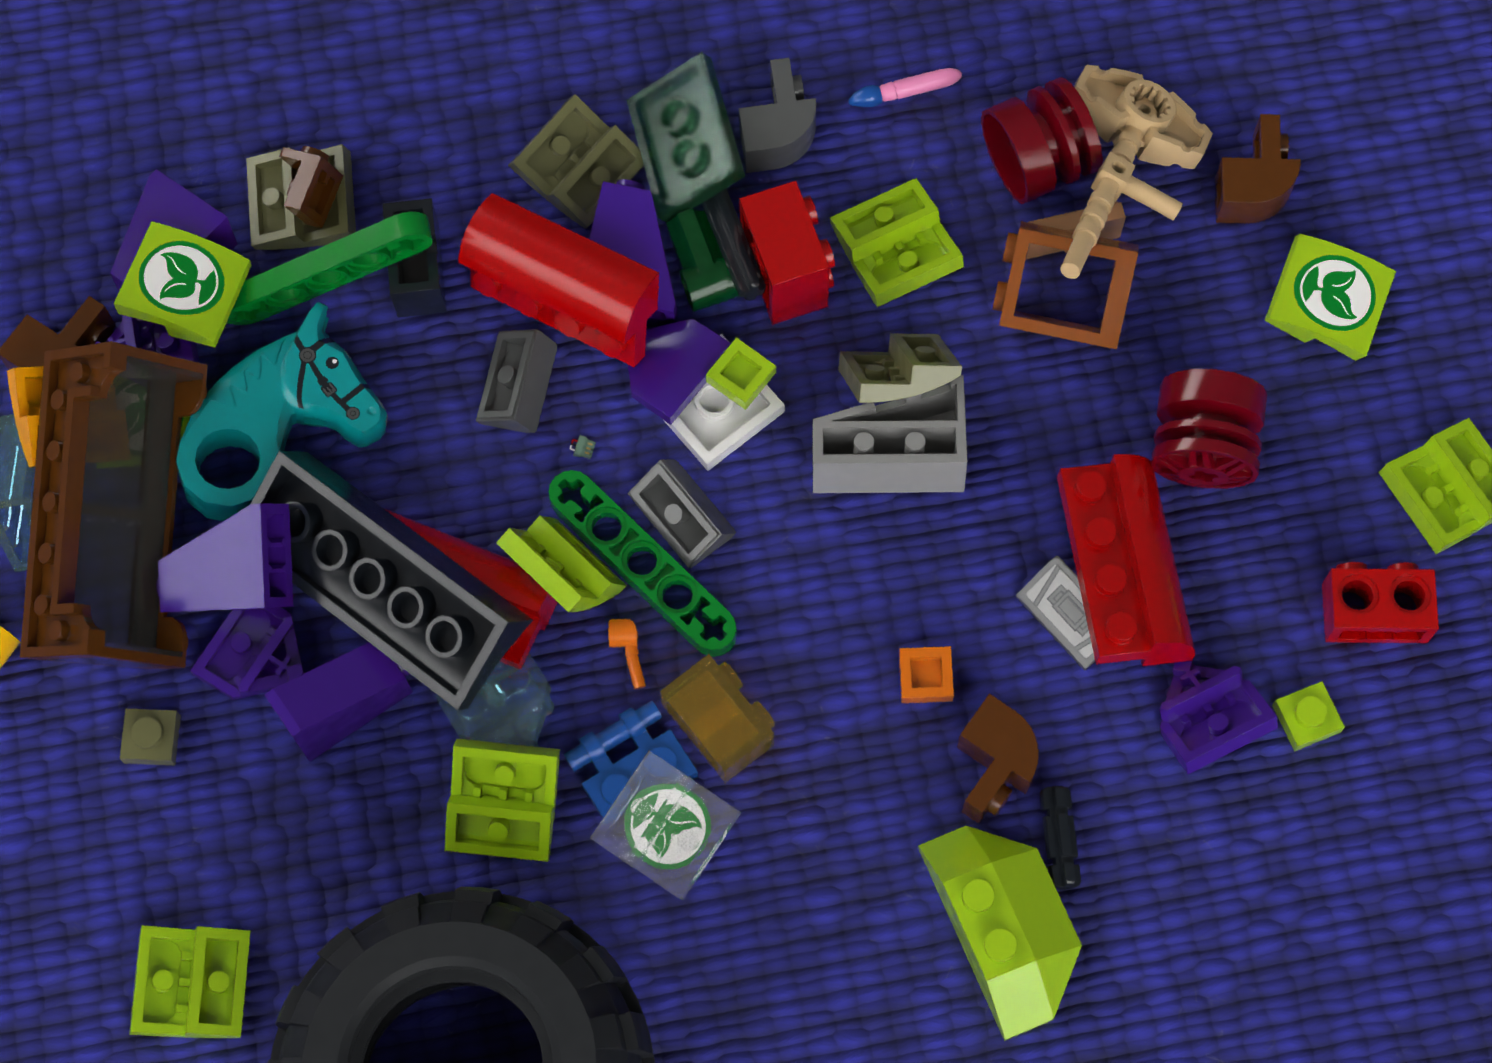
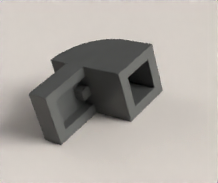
(780, 131)

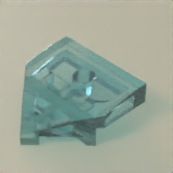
(506, 708)

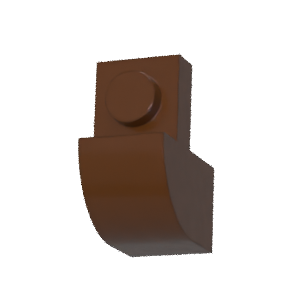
(1257, 186)
(31, 338)
(1006, 747)

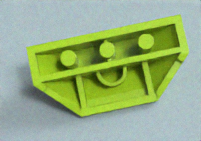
(1006, 923)

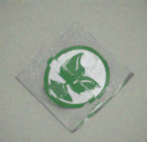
(665, 825)

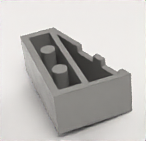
(894, 445)

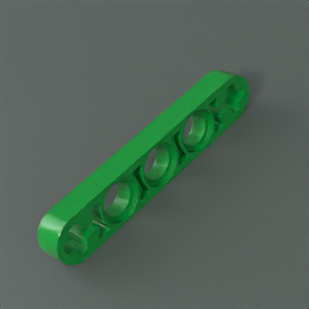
(331, 267)
(651, 585)

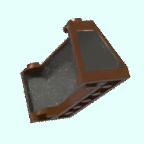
(106, 506)

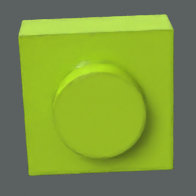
(740, 373)
(1308, 716)

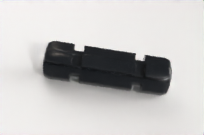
(1060, 837)

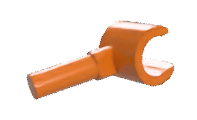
(625, 634)

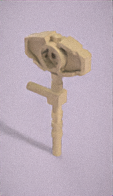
(1141, 122)

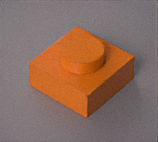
(926, 674)

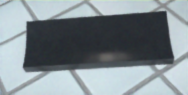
(390, 581)

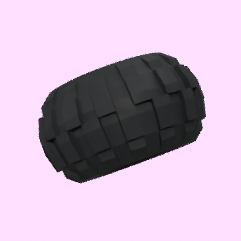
(461, 939)

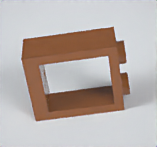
(1007, 293)

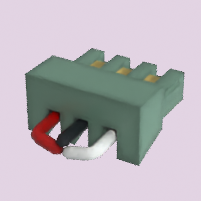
(583, 448)

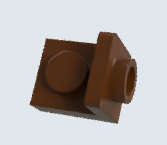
(314, 185)

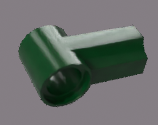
(700, 259)

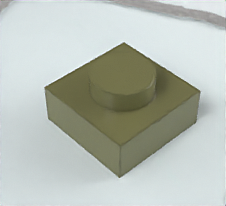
(150, 737)

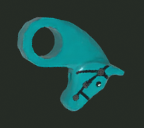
(259, 399)

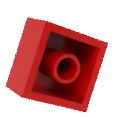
(788, 251)

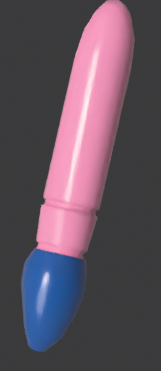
(874, 95)

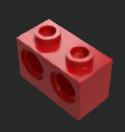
(1382, 618)

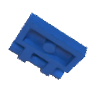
(612, 778)

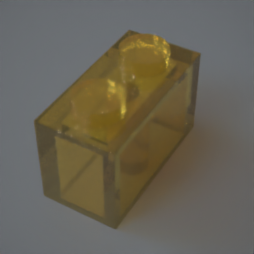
(718, 716)

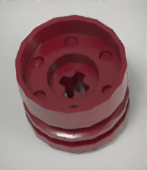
(1041, 140)
(1209, 428)

